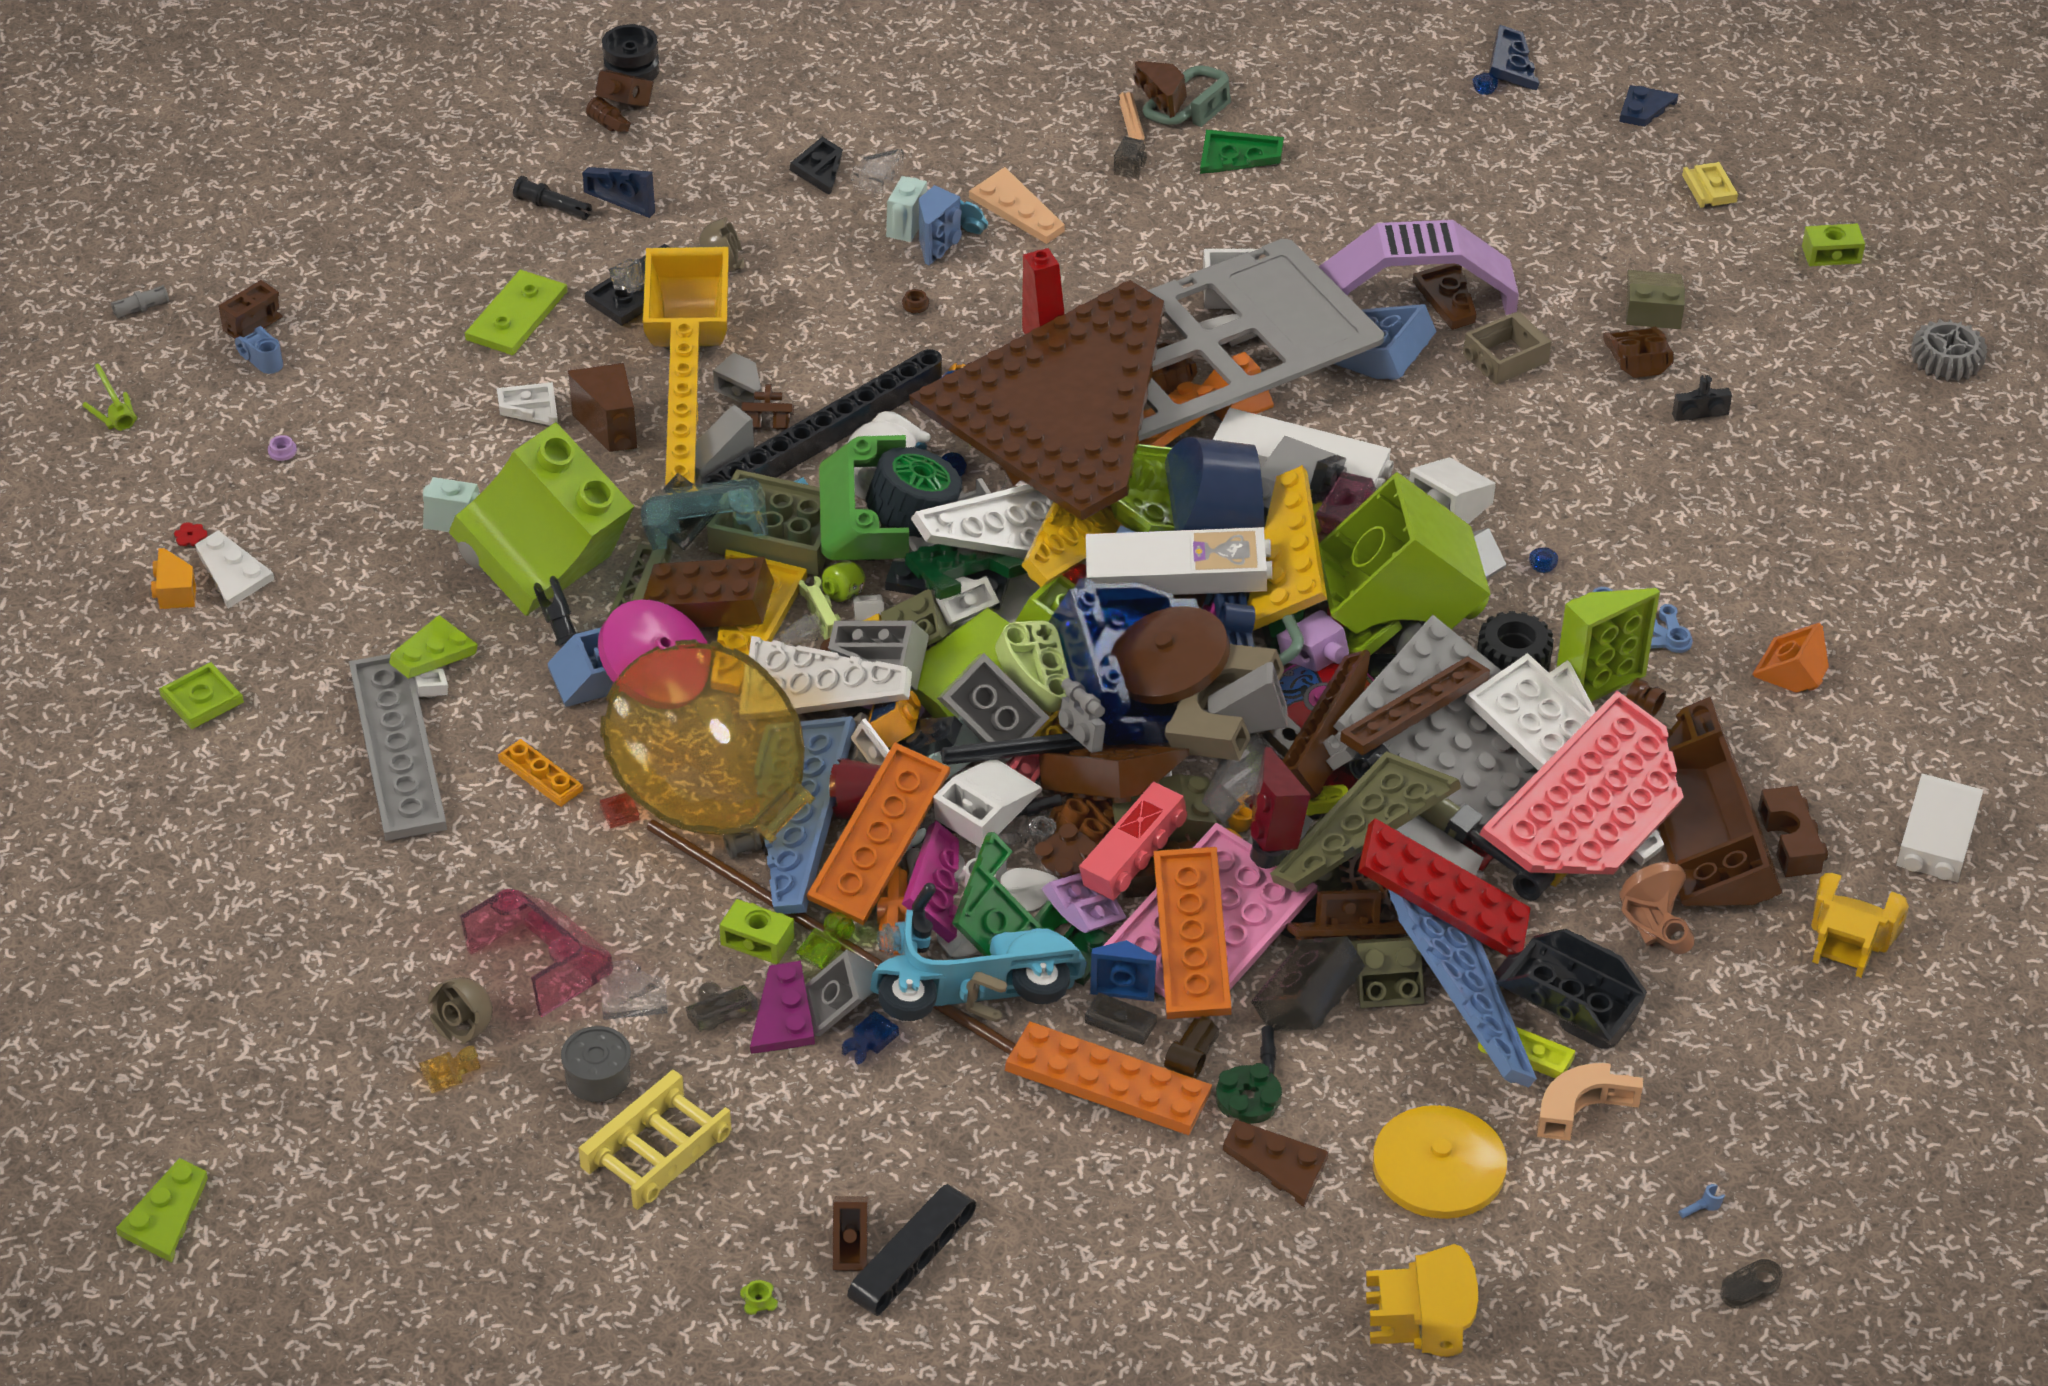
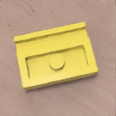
(1710, 184)

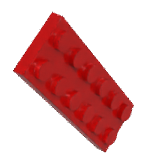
(1444, 889)

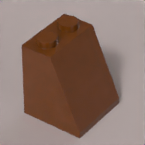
(604, 405)

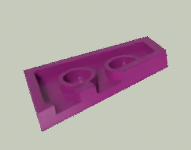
(783, 1011)

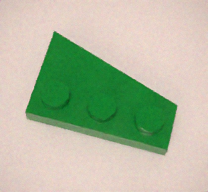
(1239, 151)

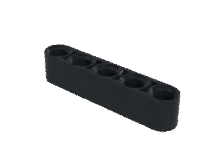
(911, 1249)

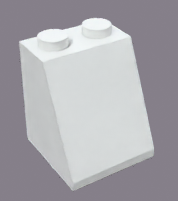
(1455, 487)
(1939, 828)

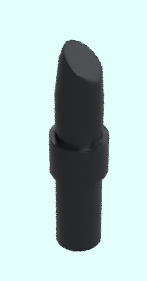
(1268, 1048)

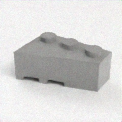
(882, 641)

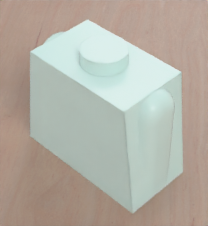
(904, 208)
(444, 500)

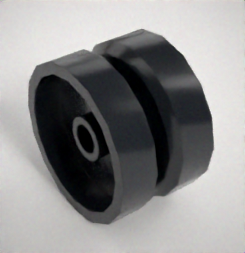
(631, 51)

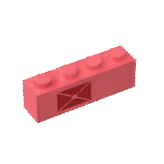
(1133, 841)

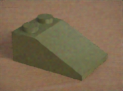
(1655, 299)
(1199, 816)

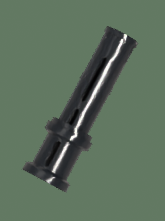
(540, 195)

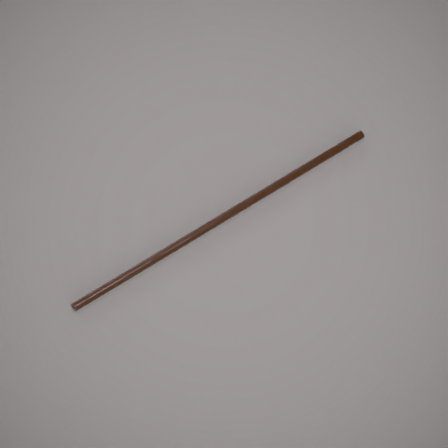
(810, 923)

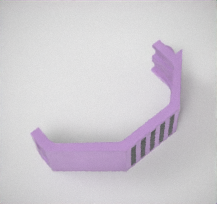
(1421, 245)

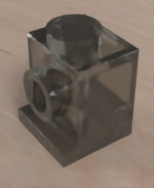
(1130, 158)

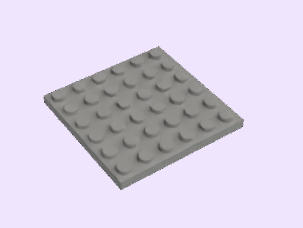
(1453, 737)

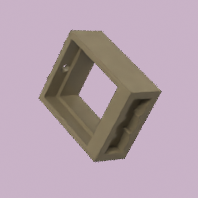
(1517, 327)

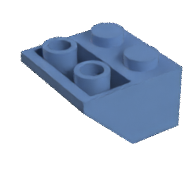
(938, 222)
(579, 670)

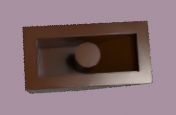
(850, 1232)

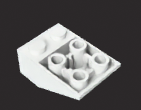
(983, 800)

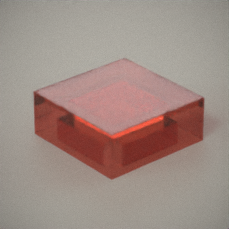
(619, 810)

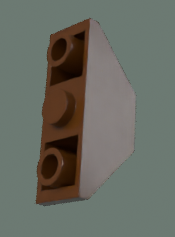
(1162, 84)

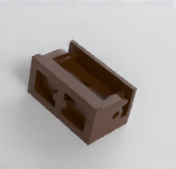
(250, 309)

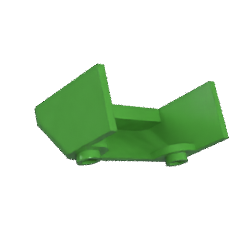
(850, 531)

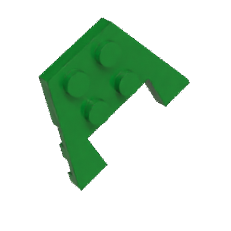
(990, 908)

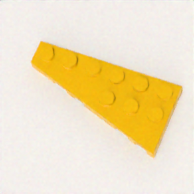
(1062, 542)
(1295, 552)
(783, 595)

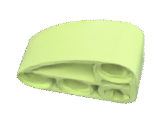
(1025, 661)

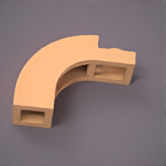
(1580, 1088)

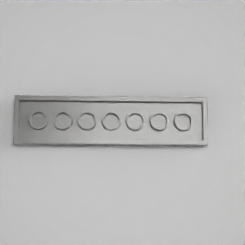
(397, 749)

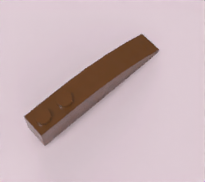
(1307, 753)

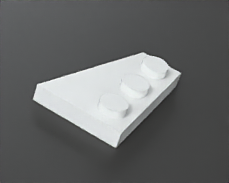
(232, 568)

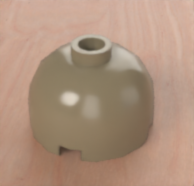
(723, 235)
(458, 1002)

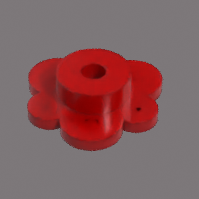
(190, 534)

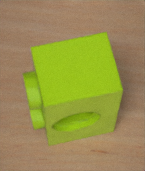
(1833, 244)
(757, 931)

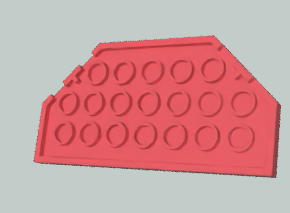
(1592, 796)

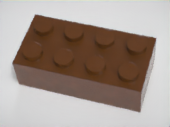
(714, 590)

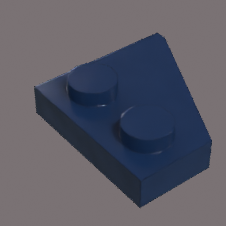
(1645, 104)

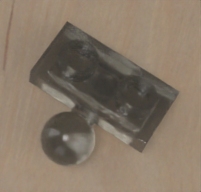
(719, 1007)

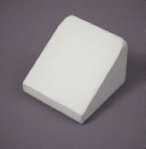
(867, 606)

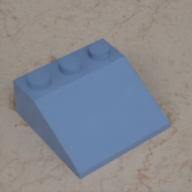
(1405, 335)

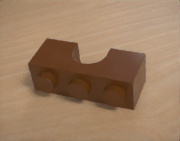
(1801, 849)

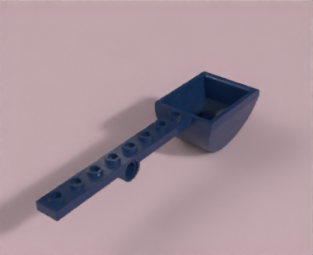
(1218, 488)

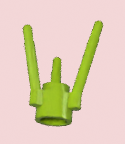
(119, 414)

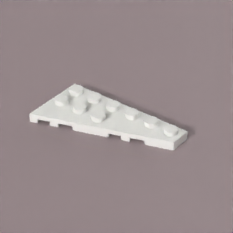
(828, 681)

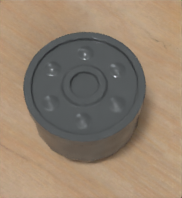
(596, 1063)

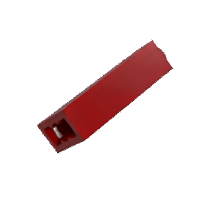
(1040, 290)

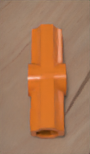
(890, 902)

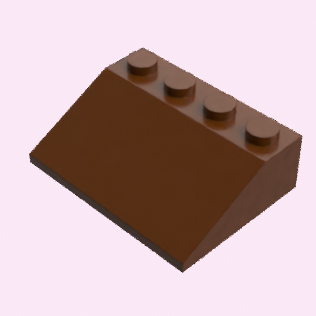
(1109, 773)

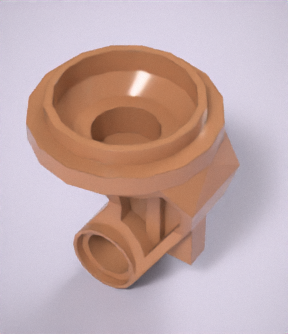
(1648, 905)

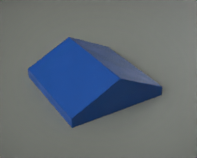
(1123, 971)

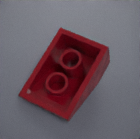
(1278, 805)

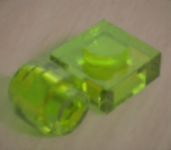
(822, 946)

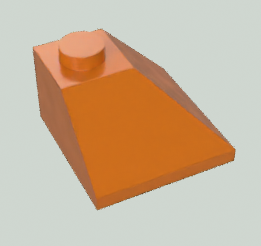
(1254, 404)
(1795, 660)

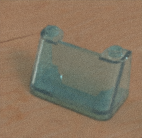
(665, 507)

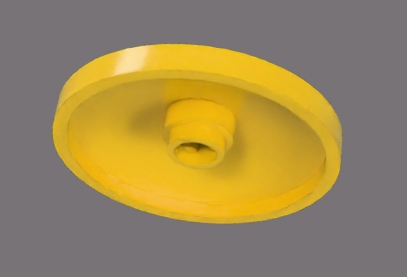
(1439, 1162)

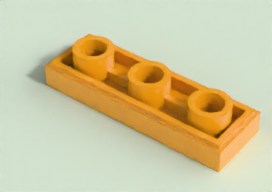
(540, 772)

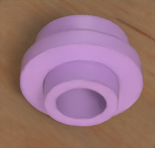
(281, 448)

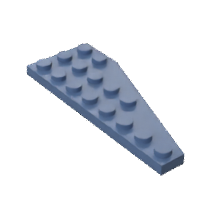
(800, 843)
(1471, 985)

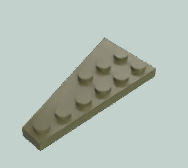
(1389, 791)

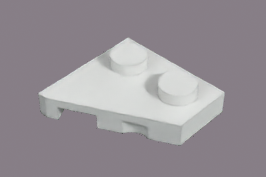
(529, 403)

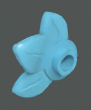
(972, 218)

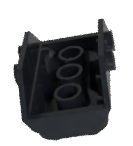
(1578, 983)

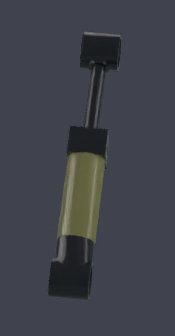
(1462, 826)

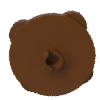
(1064, 851)

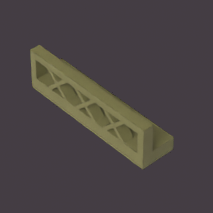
(656, 556)

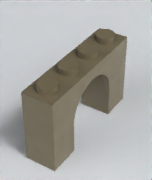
(1218, 734)

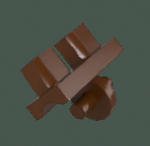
(780, 411)

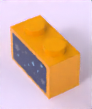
(895, 719)

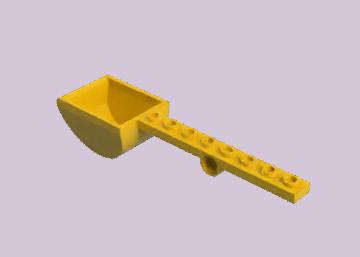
(684, 311)

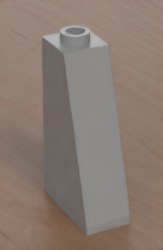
(1442, 844)

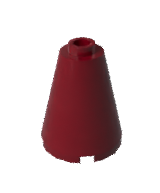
(849, 783)

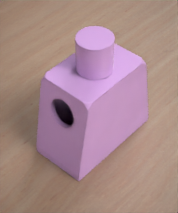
(1323, 642)

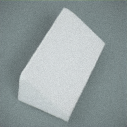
(869, 743)

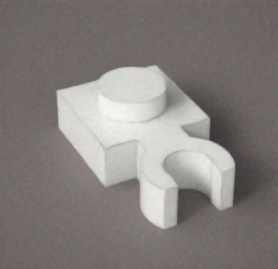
(431, 683)

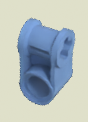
(261, 350)

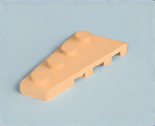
(1015, 203)

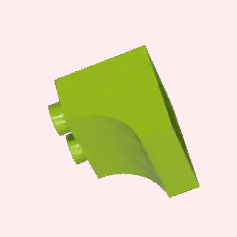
(543, 518)
(1402, 561)

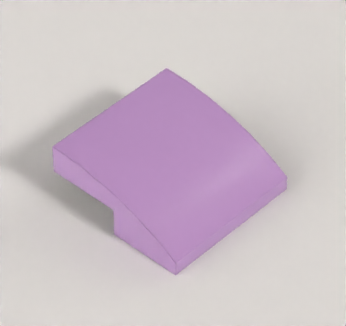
(1081, 905)

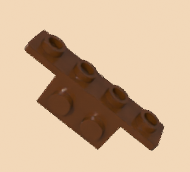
(1347, 914)

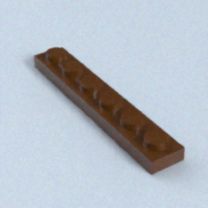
(1414, 705)

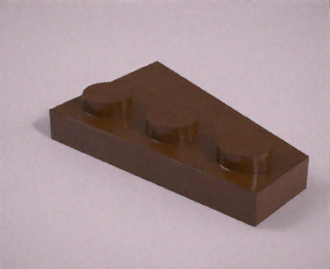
(1282, 1160)

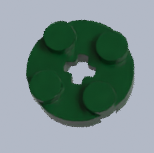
(1248, 1077)

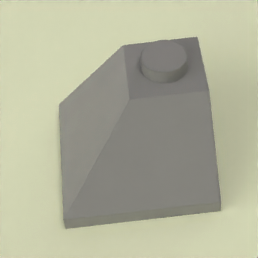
(838, 990)

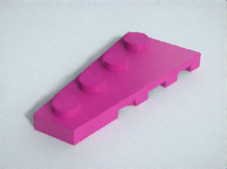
(937, 865)

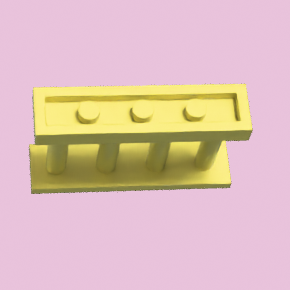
(644, 1113)

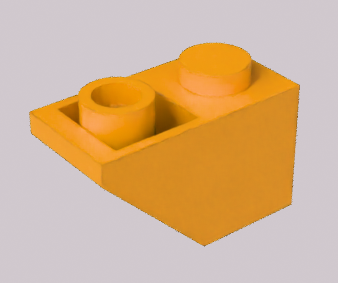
(174, 581)

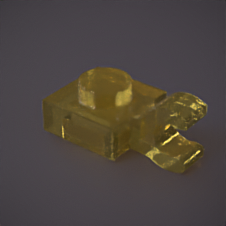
(446, 1071)

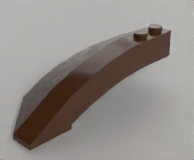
(1715, 825)

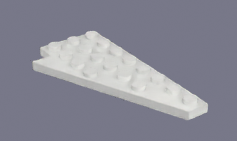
(990, 523)
(1539, 715)

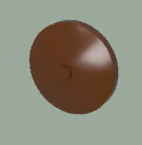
(1172, 654)

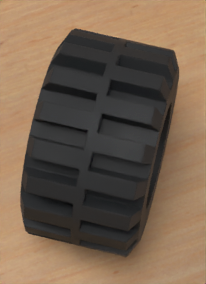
(1514, 635)

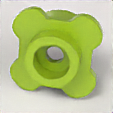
(758, 1289)

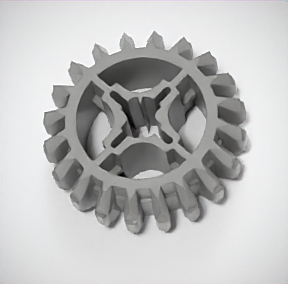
(1948, 350)

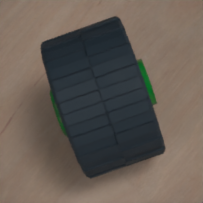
(910, 482)

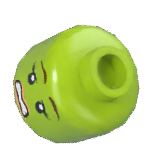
(843, 580)

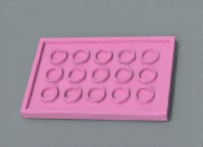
(1251, 905)

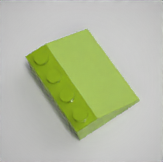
(1608, 638)
(953, 655)

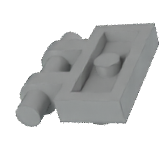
(1081, 715)

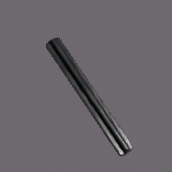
(1009, 748)

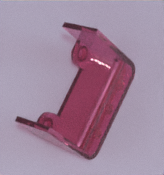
(576, 955)

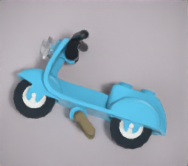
(1021, 963)

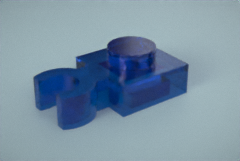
(871, 1034)

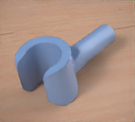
(1708, 1202)

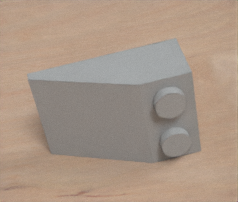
(1285, 457)

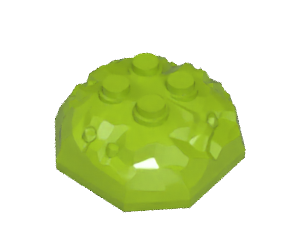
(1148, 500)

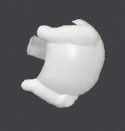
(884, 424)

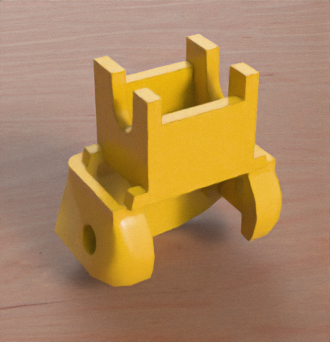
(1852, 927)
(1433, 1293)

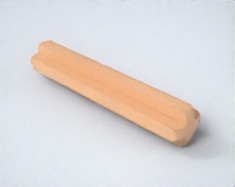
(1131, 116)

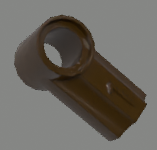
(1190, 1052)

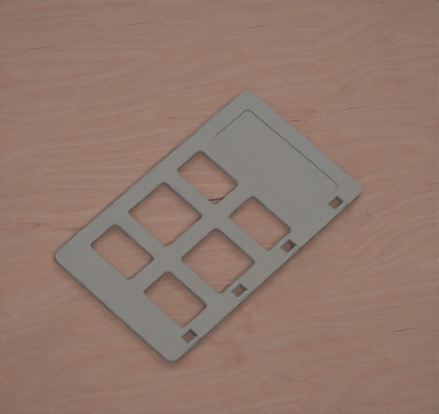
(1279, 300)

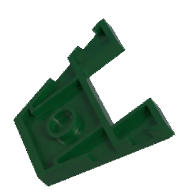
(945, 563)

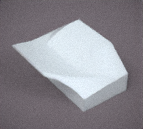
(974, 598)

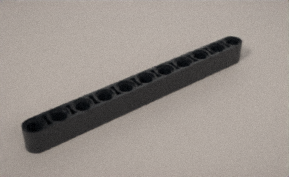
(836, 419)

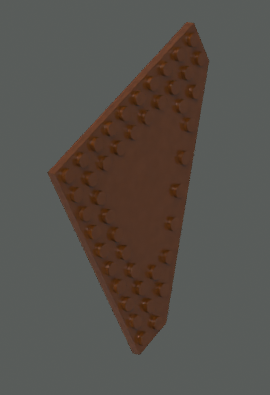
(1061, 399)

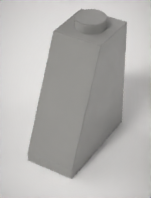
(723, 442)
(1253, 697)

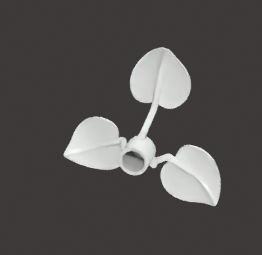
(1021, 883)

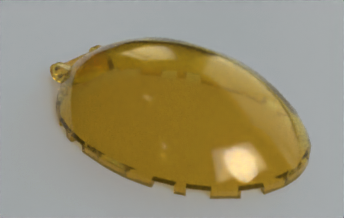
(706, 741)

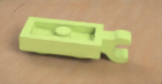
(819, 604)

